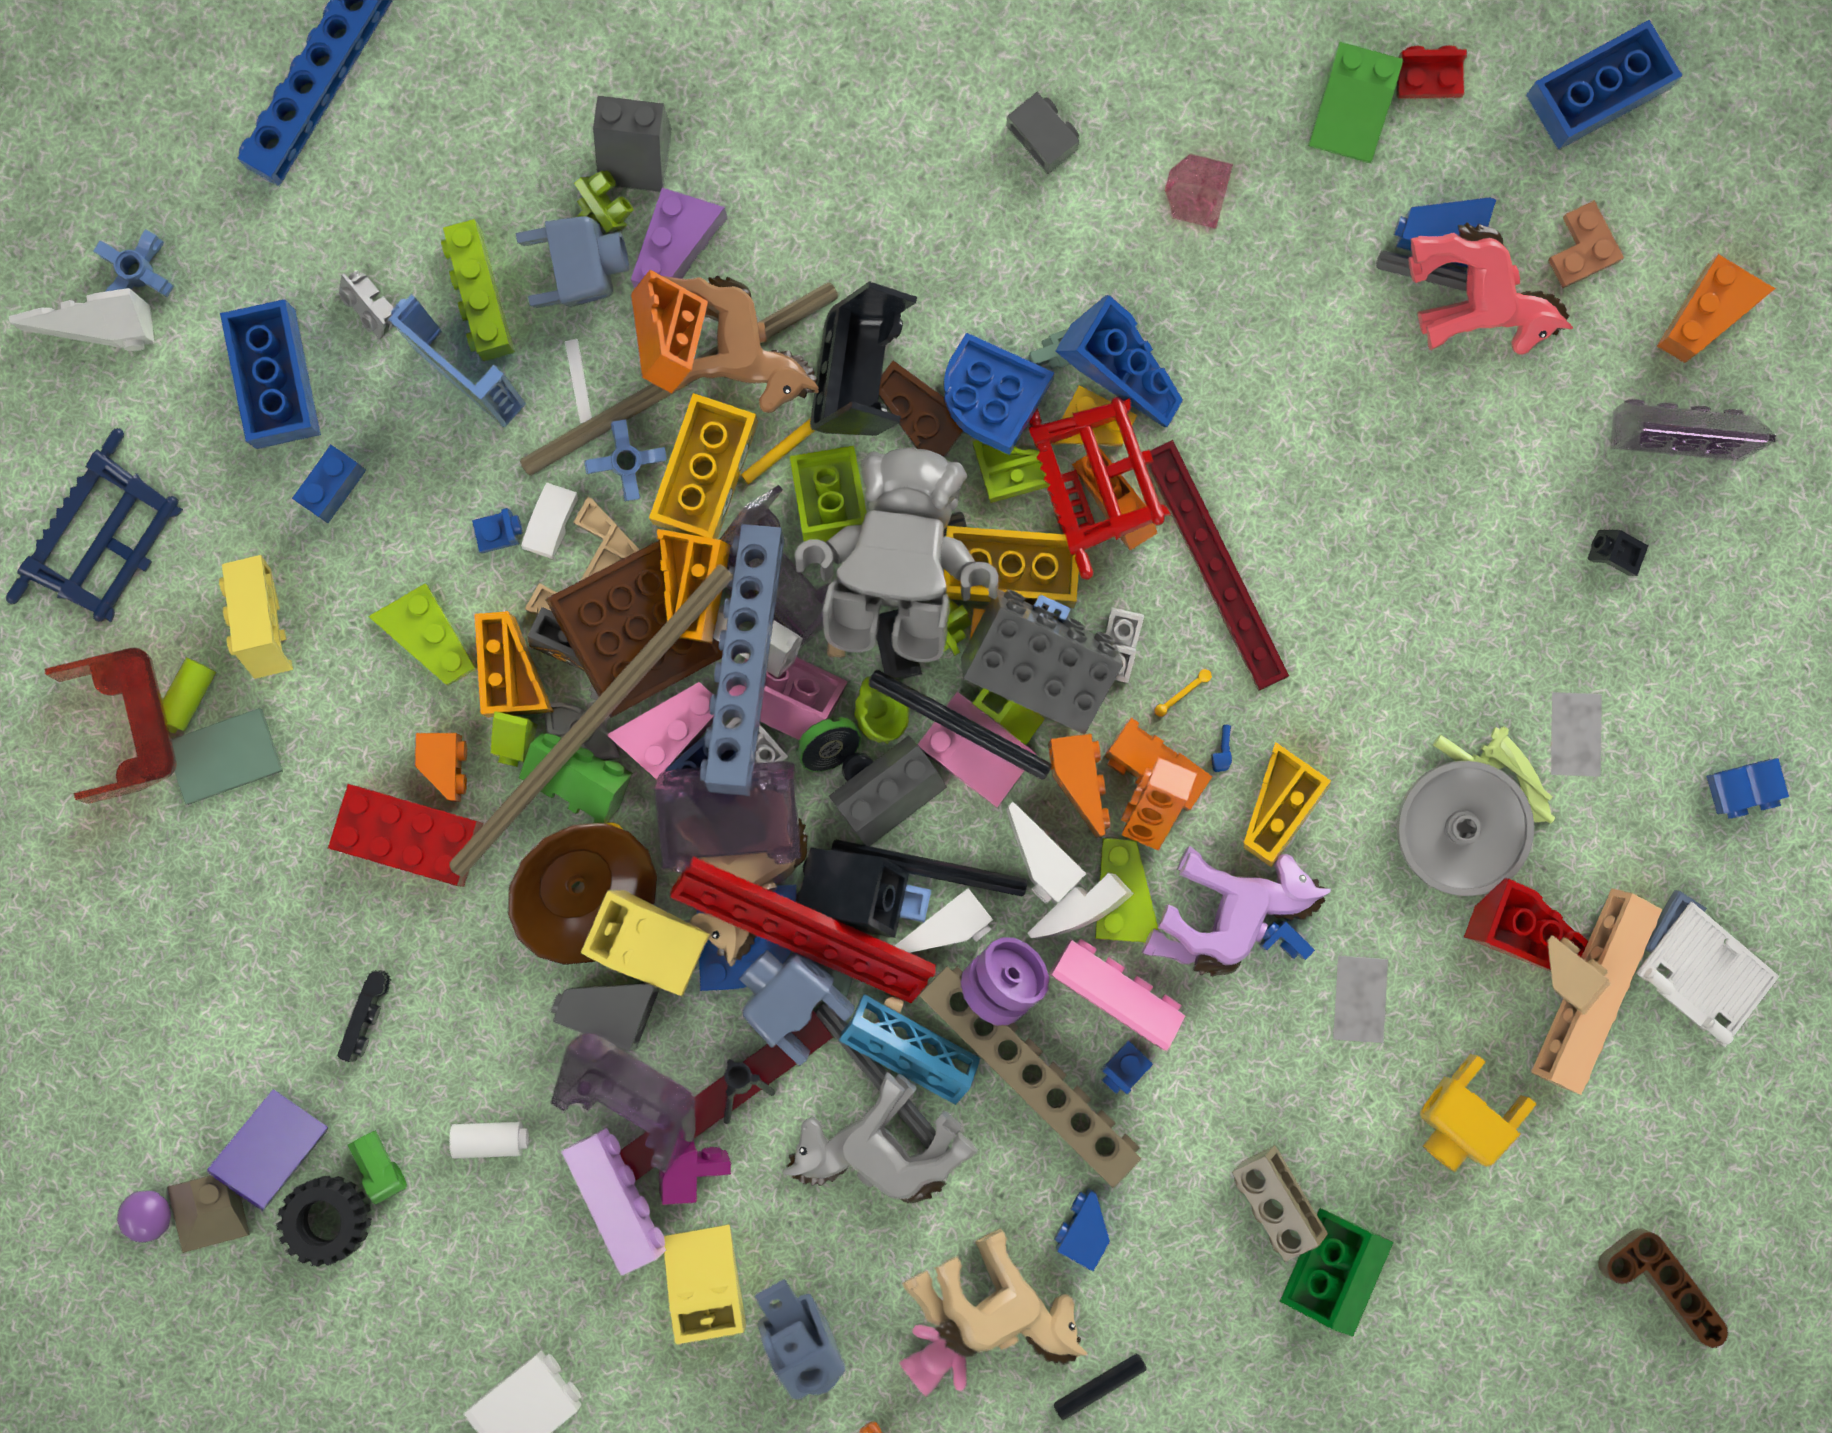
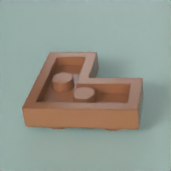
(1593, 249)

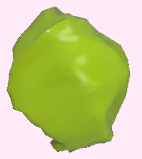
(879, 715)

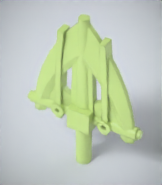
(1504, 753)

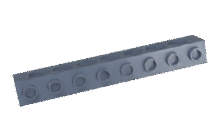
(736, 775)

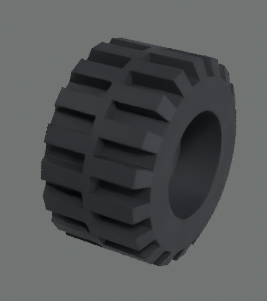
(297, 1230)

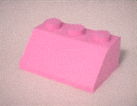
(798, 697)

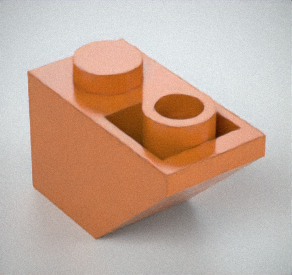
(440, 761)

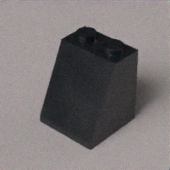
(854, 890)

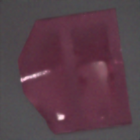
(1198, 189)

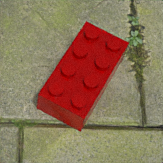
(401, 834)

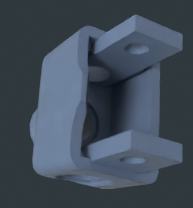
(580, 260)
(785, 999)
(800, 1356)

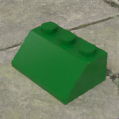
(1338, 1275)

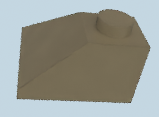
(206, 1213)

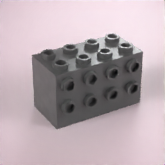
(1041, 660)

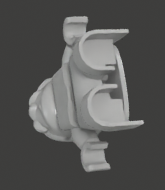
(898, 557)

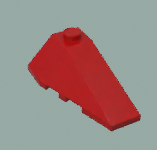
(1519, 924)

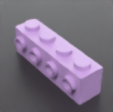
(614, 1201)

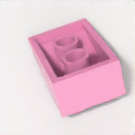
(969, 762)

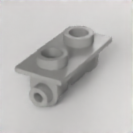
(358, 293)

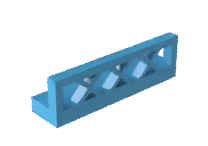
(909, 1056)

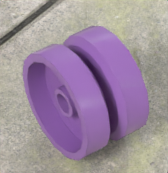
(1005, 981)

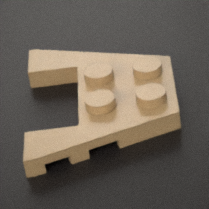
(611, 550)

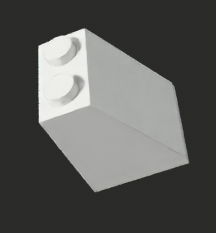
(526, 1400)

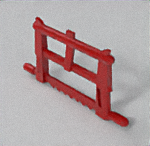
(1118, 523)

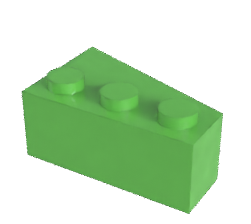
(583, 781)

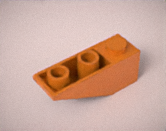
(1126, 497)

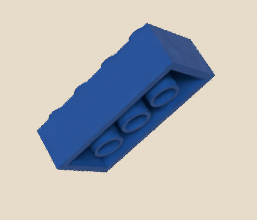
(1603, 84)
(270, 374)

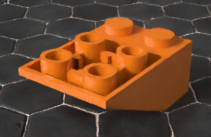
(1076, 774)

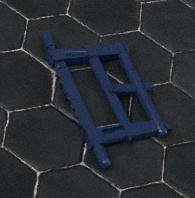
(70, 589)

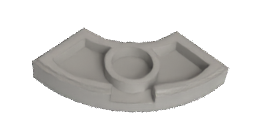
(564, 718)

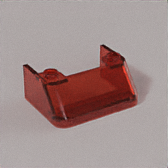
(133, 676)

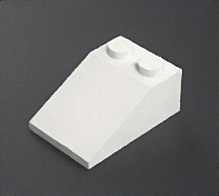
(1045, 861)

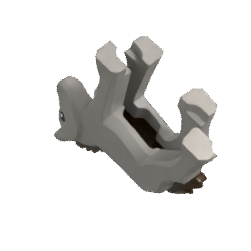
(876, 1152)

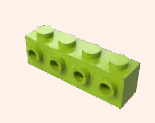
(478, 290)

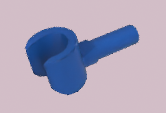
(1223, 760)

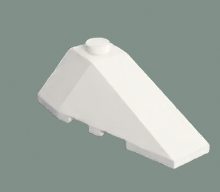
(106, 318)

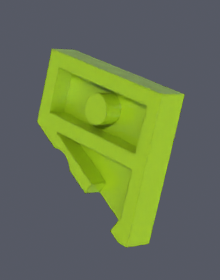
(1009, 474)

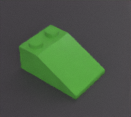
(1355, 102)

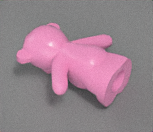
(931, 1364)

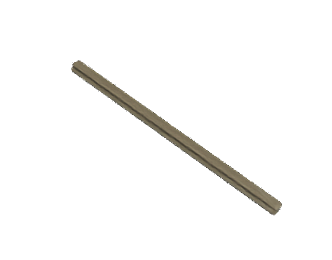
(653, 394)

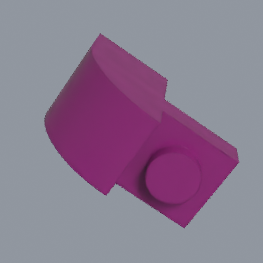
(679, 1182)

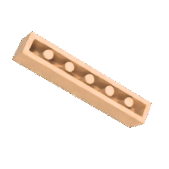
(1617, 946)

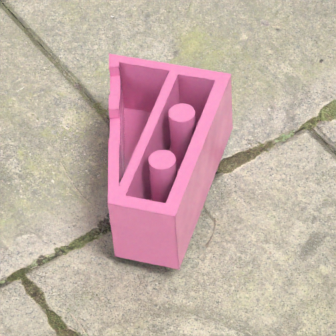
(666, 730)

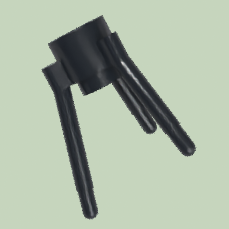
(739, 1080)

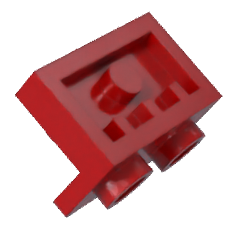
(1431, 73)

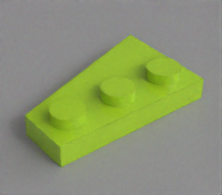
(426, 633)
(1136, 916)

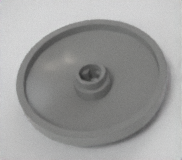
(1465, 828)

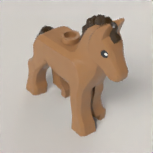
(740, 348)

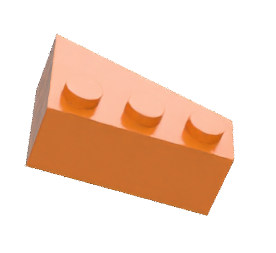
(1713, 305)
(666, 329)
(1137, 749)

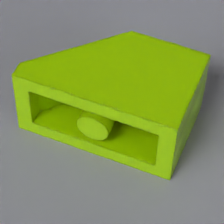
(511, 738)

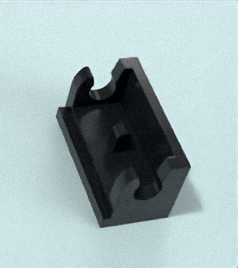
(892, 662)

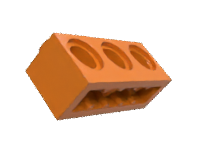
(1157, 803)

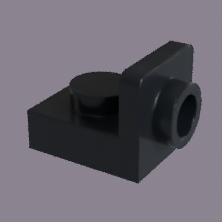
(1618, 551)

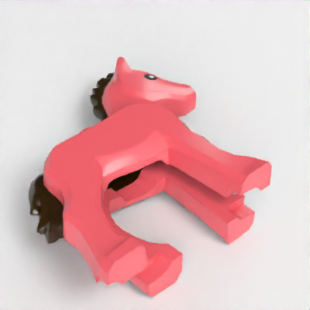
(1490, 290)

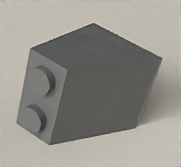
(632, 142)
(610, 1012)

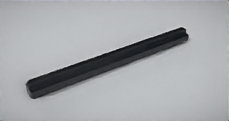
(960, 724)
(941, 870)

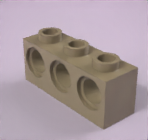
(1283, 1187)

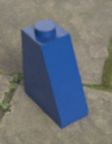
(1442, 220)

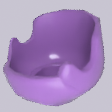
(144, 1216)

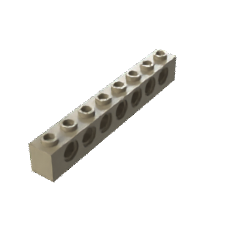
(1111, 1166)

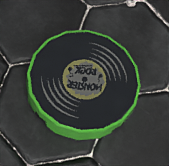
(828, 744)

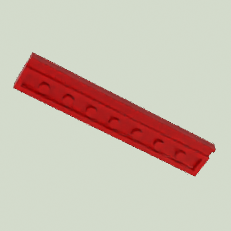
(802, 930)

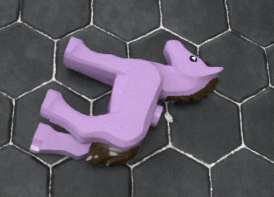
(1238, 916)

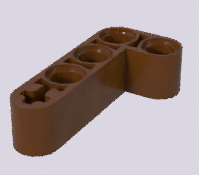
(1671, 1290)

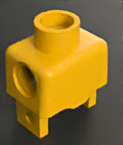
(1466, 1123)

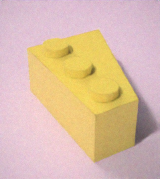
(253, 617)

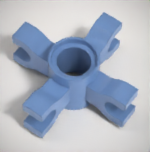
(147, 247)
(622, 443)

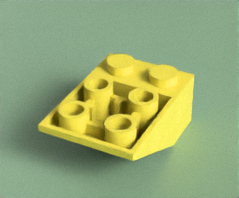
(645, 942)
(703, 1285)

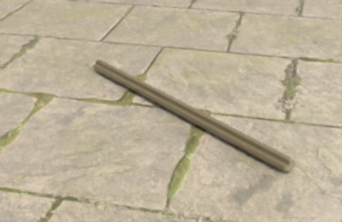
(591, 720)

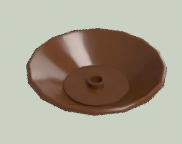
(554, 916)

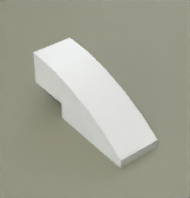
(1082, 908)

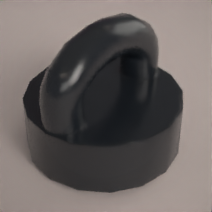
(854, 764)

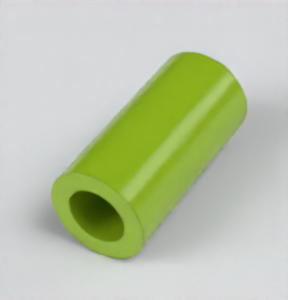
(186, 693)

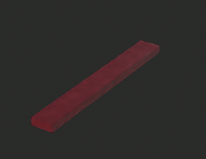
(1216, 566)
(710, 1103)

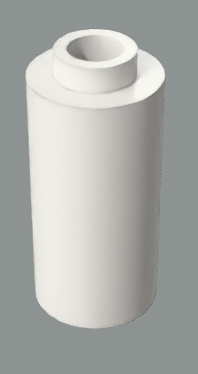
(488, 1140)

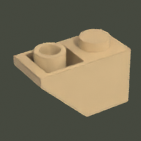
(1573, 977)

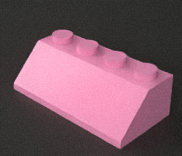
(1117, 994)

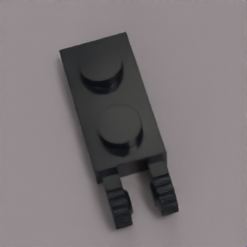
(365, 1013)

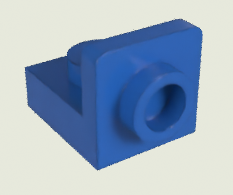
(497, 531)
(1292, 942)
(1125, 1068)

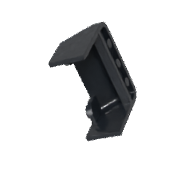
(854, 359)

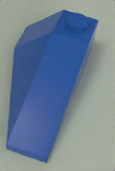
(1114, 355)

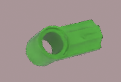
(380, 1175)

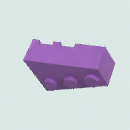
(677, 234)

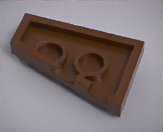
(921, 410)

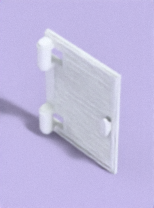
(1708, 974)

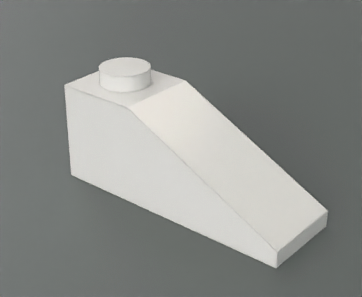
(952, 924)

